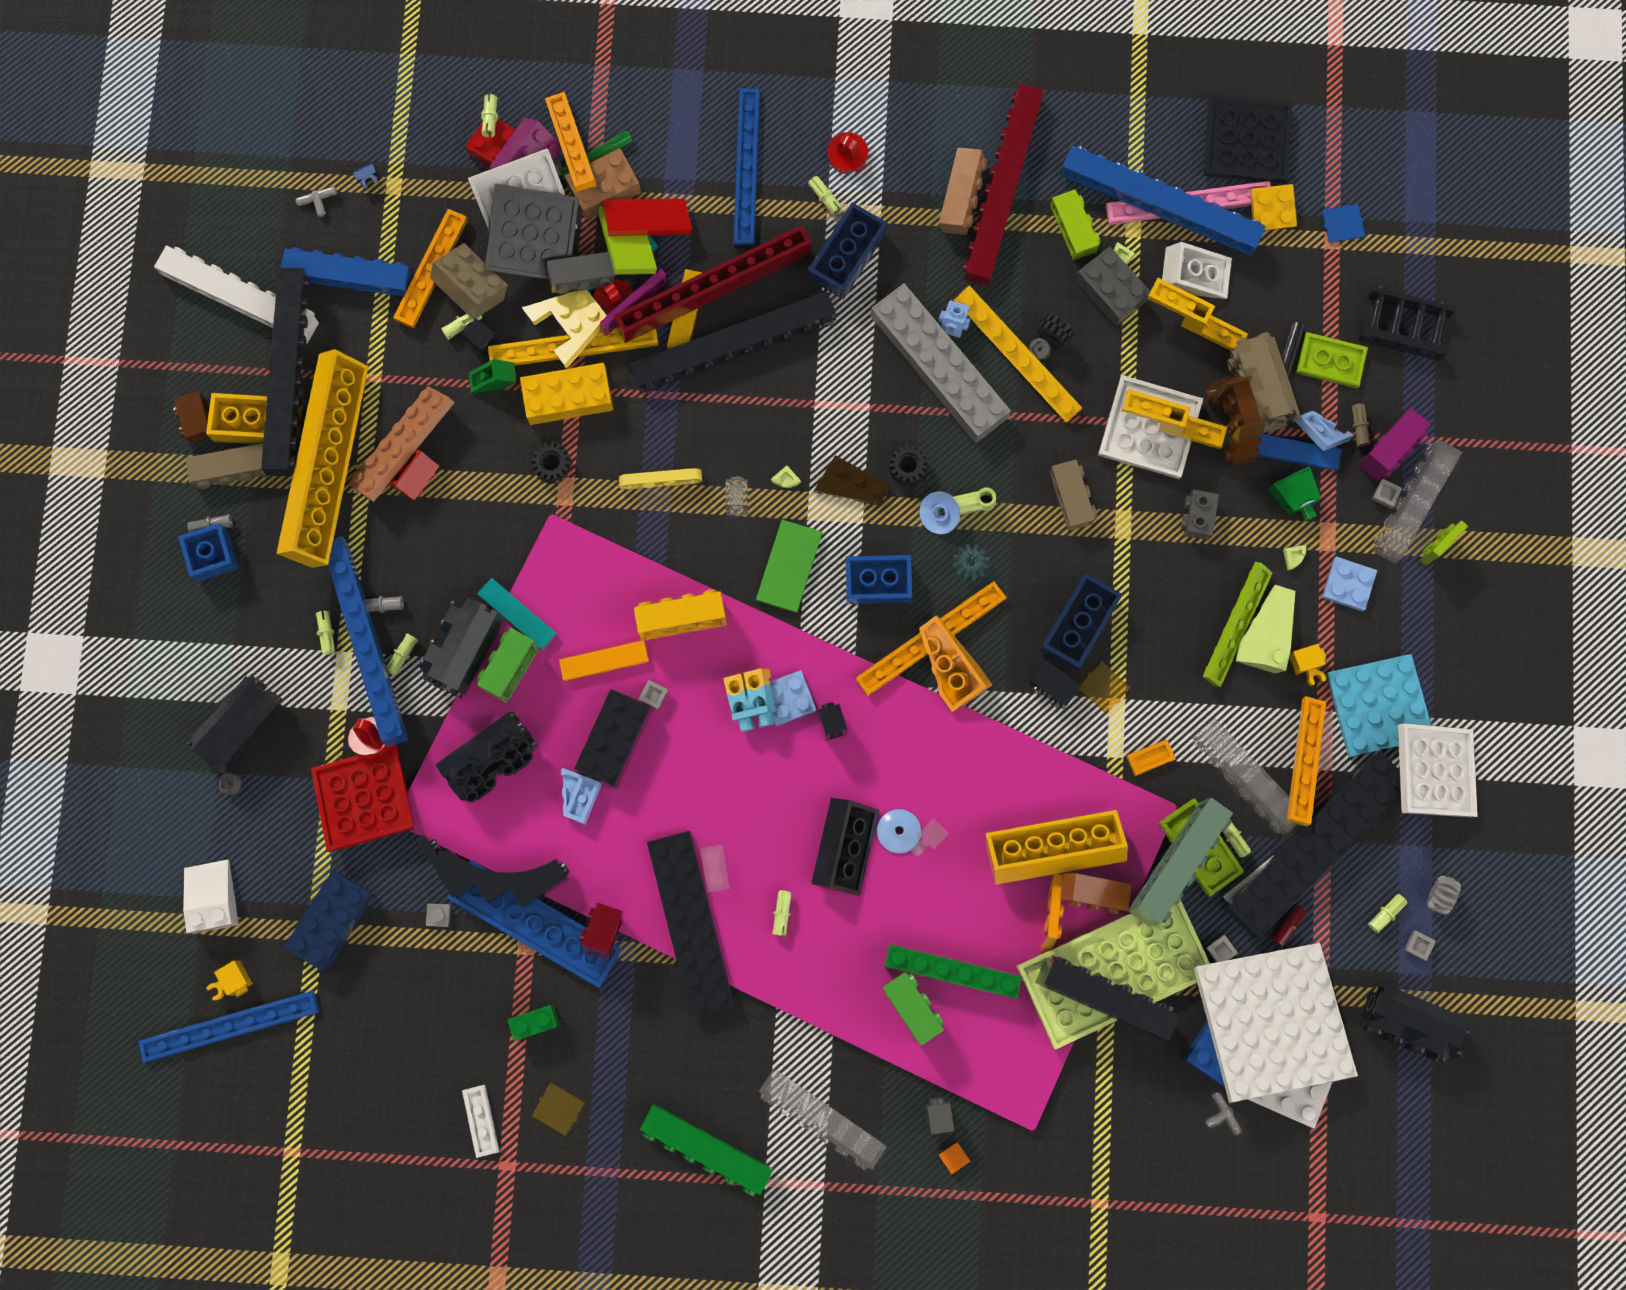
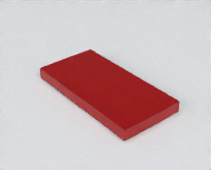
(646, 217)

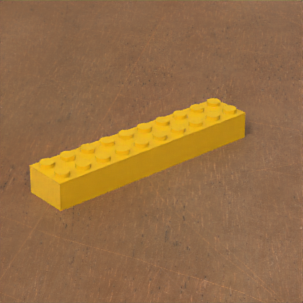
(322, 459)

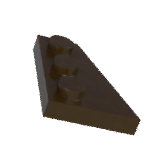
(850, 482)

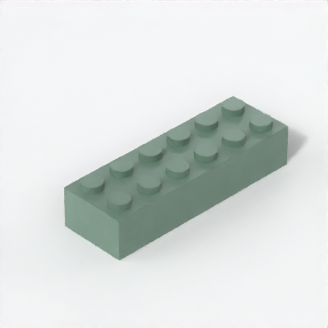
(1181, 862)

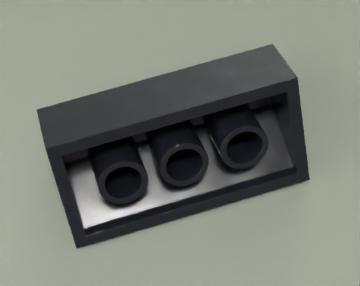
(845, 846)

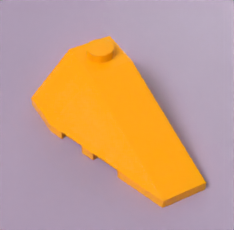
(955, 670)

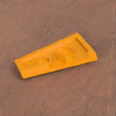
(1056, 910)

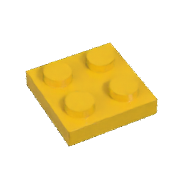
(1274, 206)

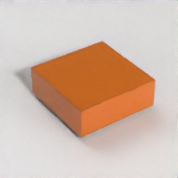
(954, 1157)

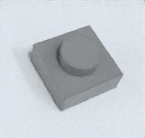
(1386, 493)
(653, 694)
(438, 915)
(1419, 945)
(1221, 949)

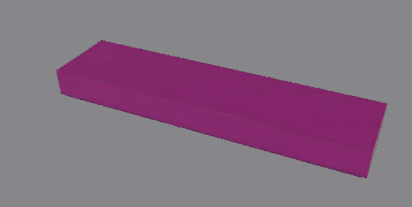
(643, 293)

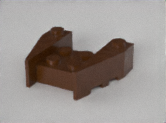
(1245, 421)

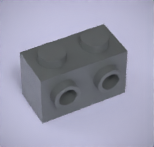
(1200, 514)

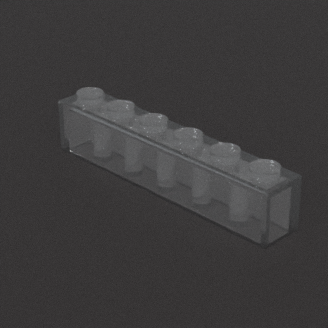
(1417, 501)
(1245, 774)
(823, 1119)

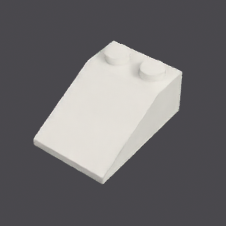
(1197, 270)
(209, 897)

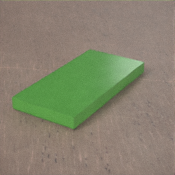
(789, 566)

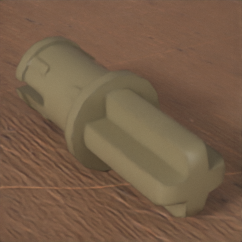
(1360, 425)

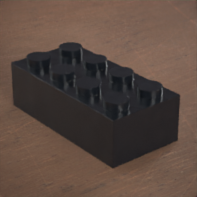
(613, 738)

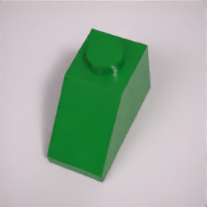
(492, 376)

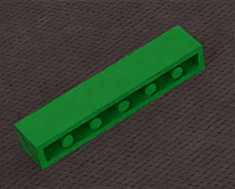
(952, 971)
(706, 1149)

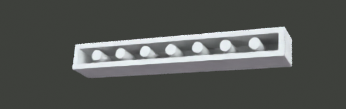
(222, 287)

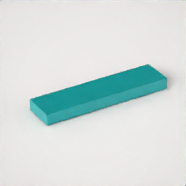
(517, 613)

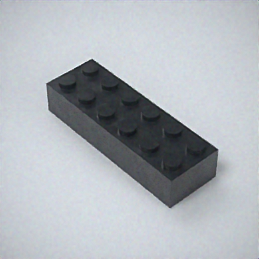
(1108, 999)

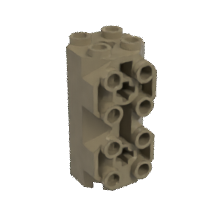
(1269, 382)

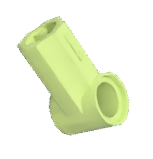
(971, 502)

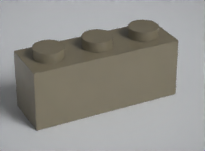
(1073, 495)

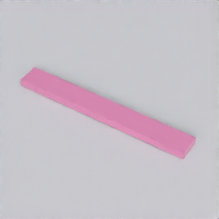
(1227, 197)

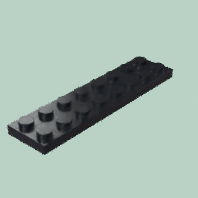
(690, 923)

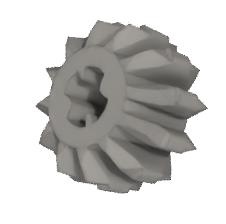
(1443, 895)

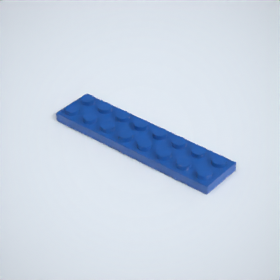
(541, 930)

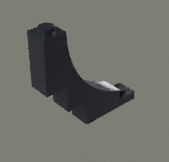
(462, 876)

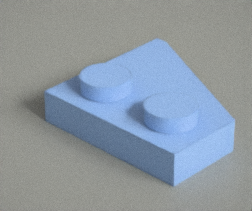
(1322, 430)
(578, 795)

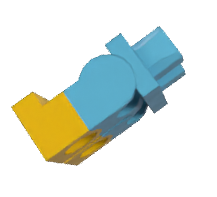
(751, 698)

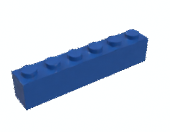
(350, 273)

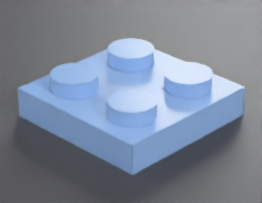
(1349, 584)
(791, 698)

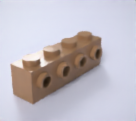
(962, 191)

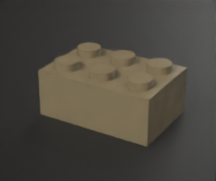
(466, 282)

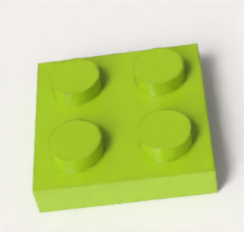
(1443, 541)

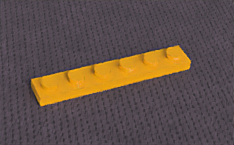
(570, 142)
(421, 284)
(1306, 761)

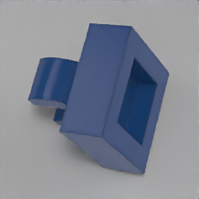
(364, 173)

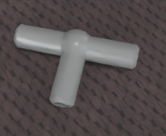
(316, 197)

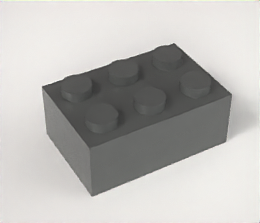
(1112, 286)

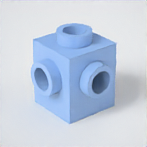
(955, 318)

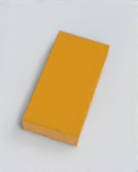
(1150, 757)

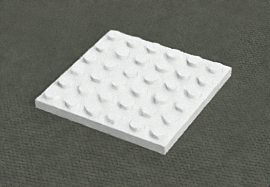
(1274, 1022)

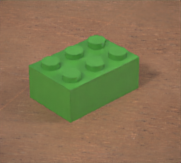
(507, 665)
(913, 1008)

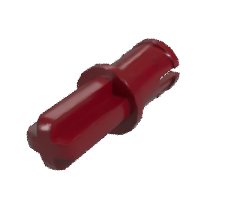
(1289, 925)

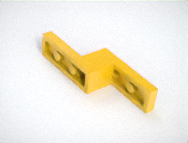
(1196, 314)
(1174, 419)

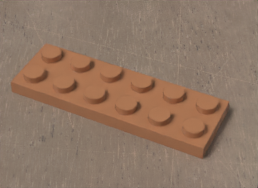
(400, 443)

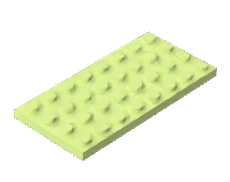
(1129, 953)

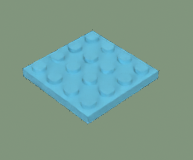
(1374, 701)

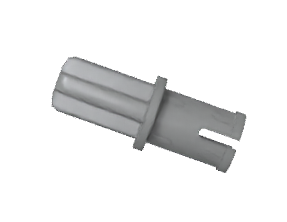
(225, 520)
(384, 604)

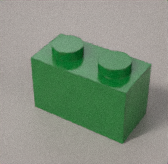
(533, 1022)

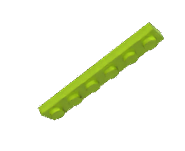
(1237, 624)

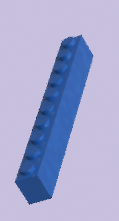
(1162, 200)
(366, 644)

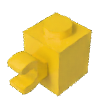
(1308, 661)
(232, 980)

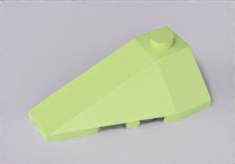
(1270, 633)

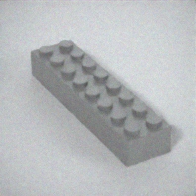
(940, 363)

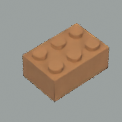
(613, 182)

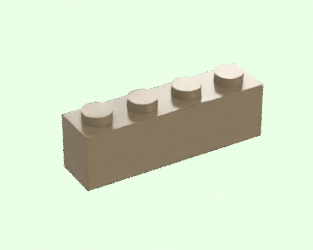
(225, 466)

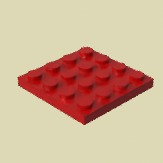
(362, 799)

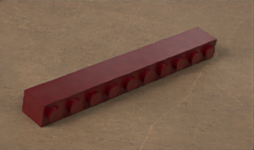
(1004, 184)
(713, 284)

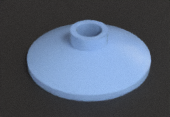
(932, 517)
(892, 841)

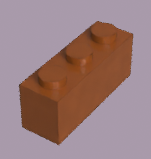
(1095, 893)

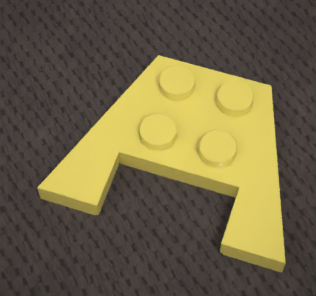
(578, 317)

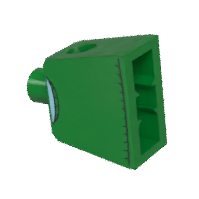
(1297, 493)

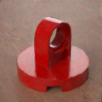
(847, 152)
(612, 295)
(365, 739)

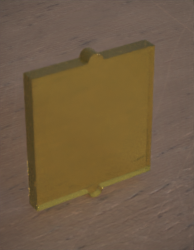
(1104, 687)
(558, 1109)

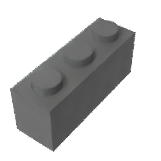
(580, 272)

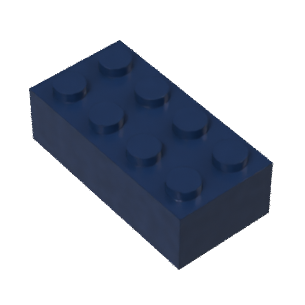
(847, 250)
(1081, 622)
(329, 921)

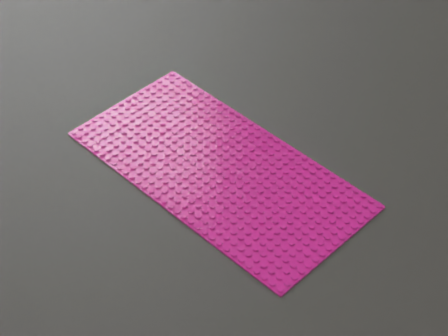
(768, 806)

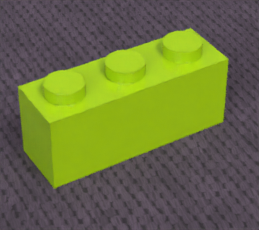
(1075, 224)

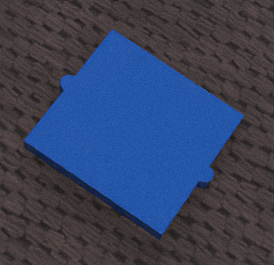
(1343, 223)

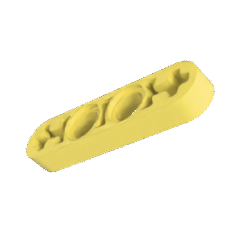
(660, 478)

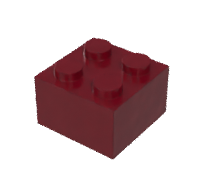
(602, 931)

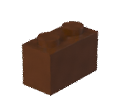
(193, 416)

